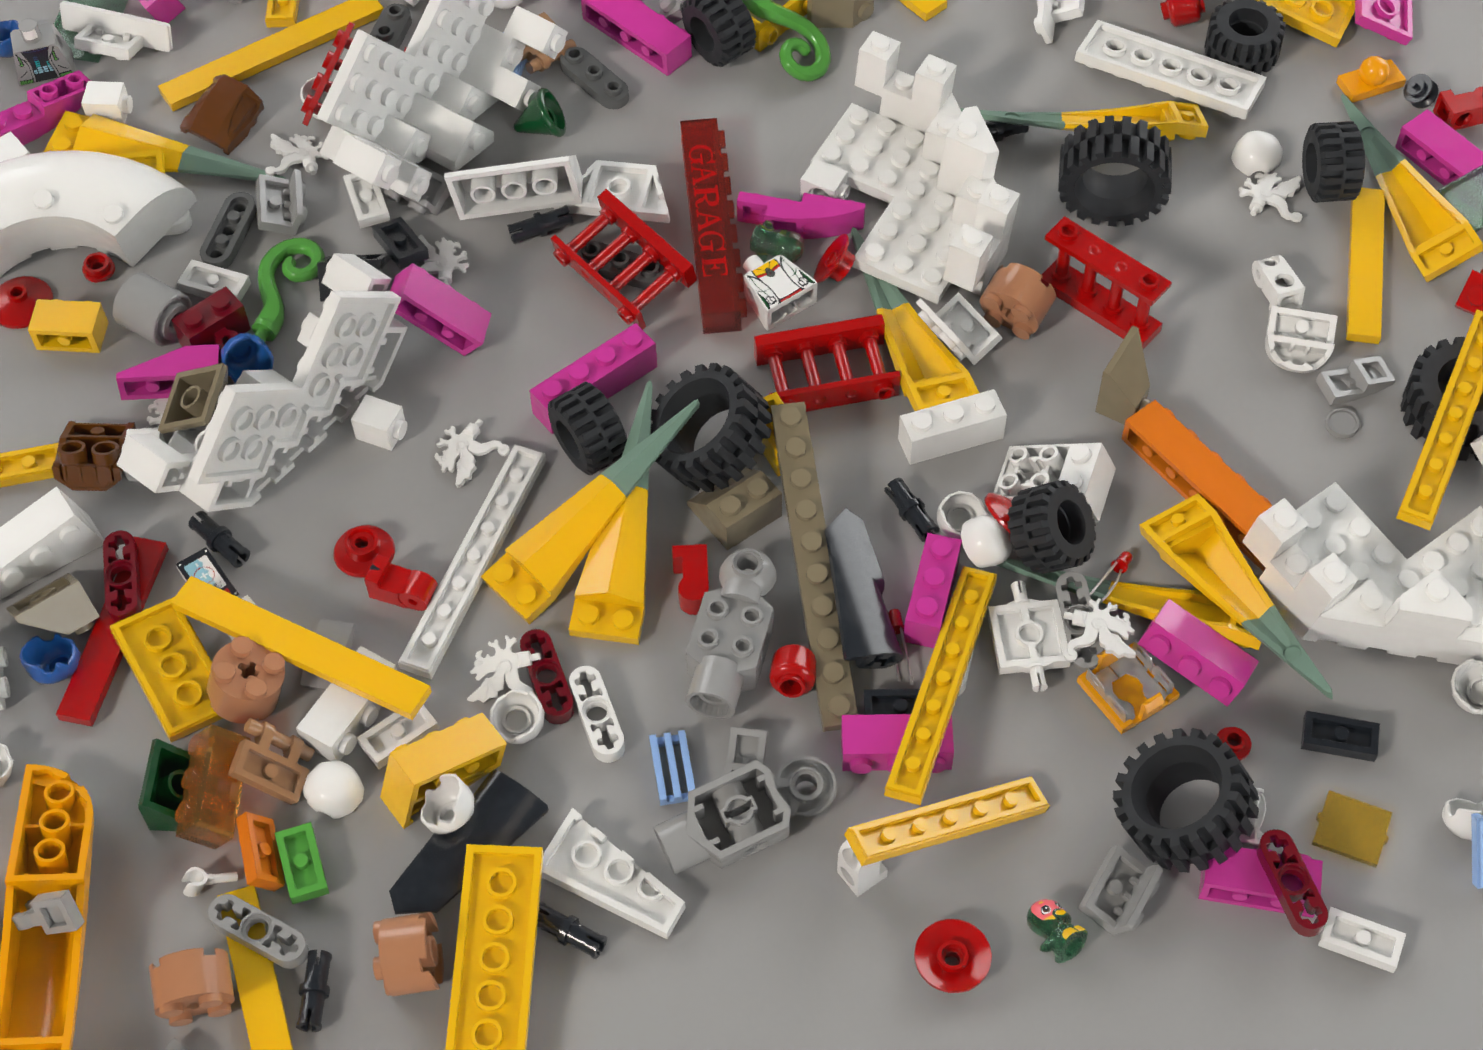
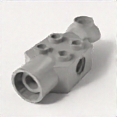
(731, 635)
(743, 812)

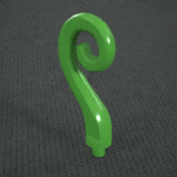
(780, 15)
(272, 314)

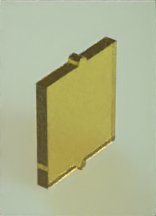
(1352, 828)

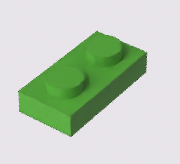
(301, 863)

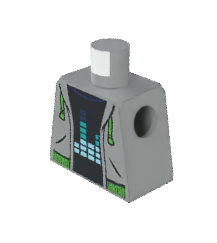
(40, 52)

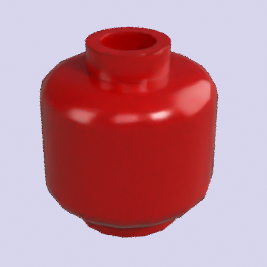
(1182, 11)
(793, 670)

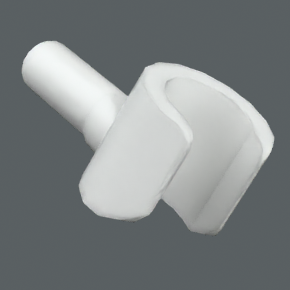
(200, 879)

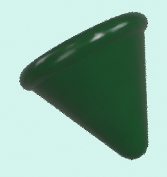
(542, 116)

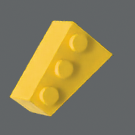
(465, 749)

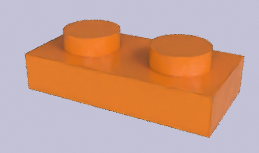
(260, 851)

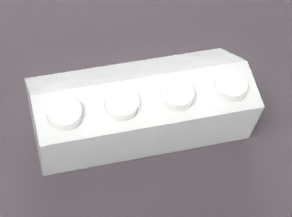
(515, 187)

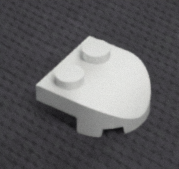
(1299, 338)

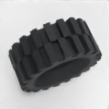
(1115, 196)
(1424, 396)
(736, 442)
(1163, 770)

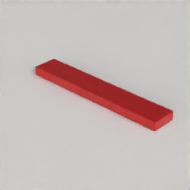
(102, 654)

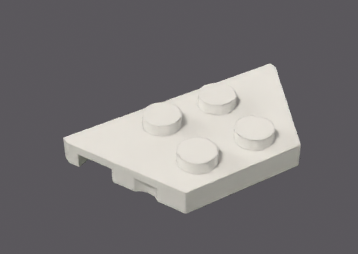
(631, 183)

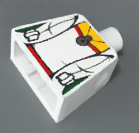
(777, 289)

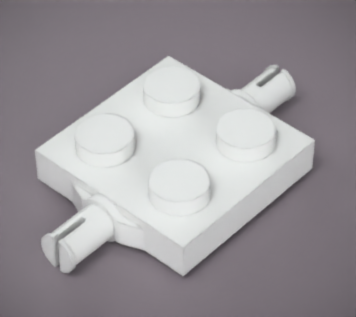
(1028, 636)

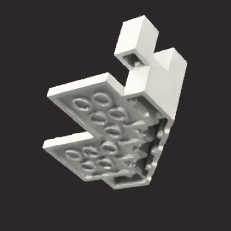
(422, 102)
(934, 171)
(269, 419)
(1351, 586)

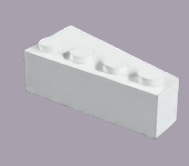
(43, 540)

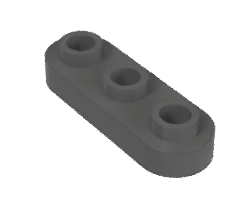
(393, 24)
(594, 78)
(220, 248)
(614, 268)

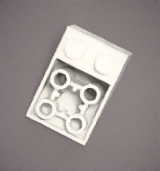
(1079, 464)

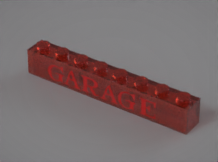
(711, 226)

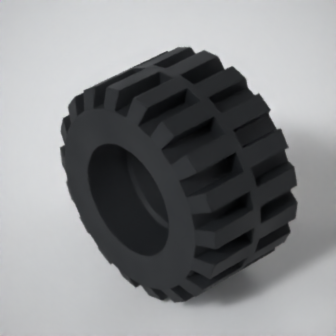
(719, 29)
(1245, 35)
(1333, 161)
(587, 428)
(1052, 527)

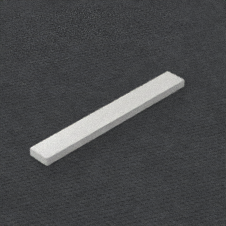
(471, 561)

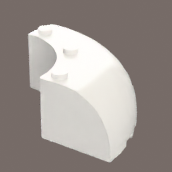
(85, 201)

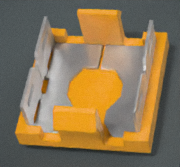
(1128, 688)

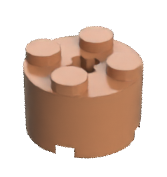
(1017, 300)
(245, 681)
(408, 954)
(191, 985)

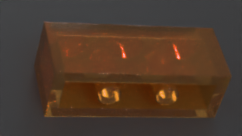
(210, 794)

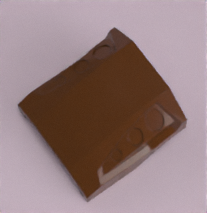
(224, 113)
(90, 455)

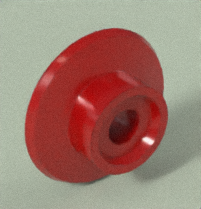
(835, 261)
(356, 560)

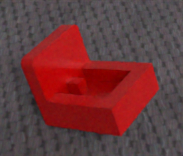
(1472, 294)

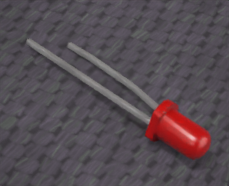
(1120, 566)
(896, 620)

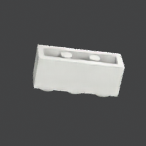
(952, 426)
(339, 718)

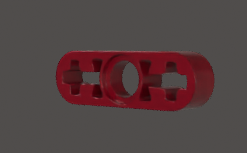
(114, 565)
(559, 685)
(1293, 865)

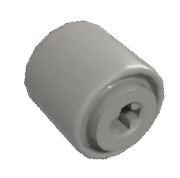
(148, 307)

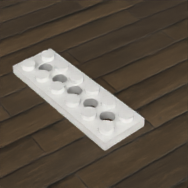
(1181, 81)

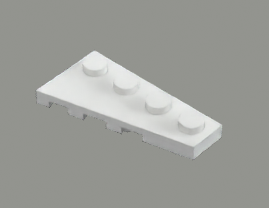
(601, 873)

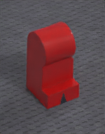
(1461, 109)
(693, 563)
(399, 585)

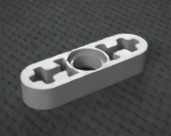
(1065, 600)
(265, 946)

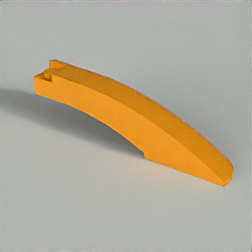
(46, 855)

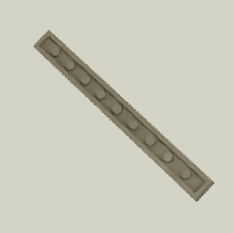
(812, 563)

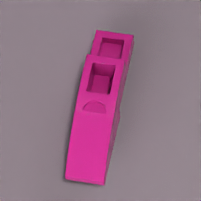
(44, 107)
(811, 218)

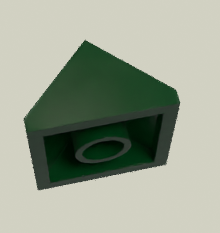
(162, 785)

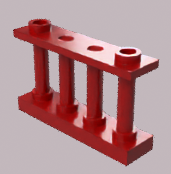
(632, 230)
(1092, 298)
(827, 339)

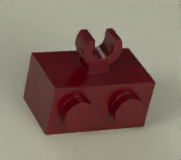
(212, 320)

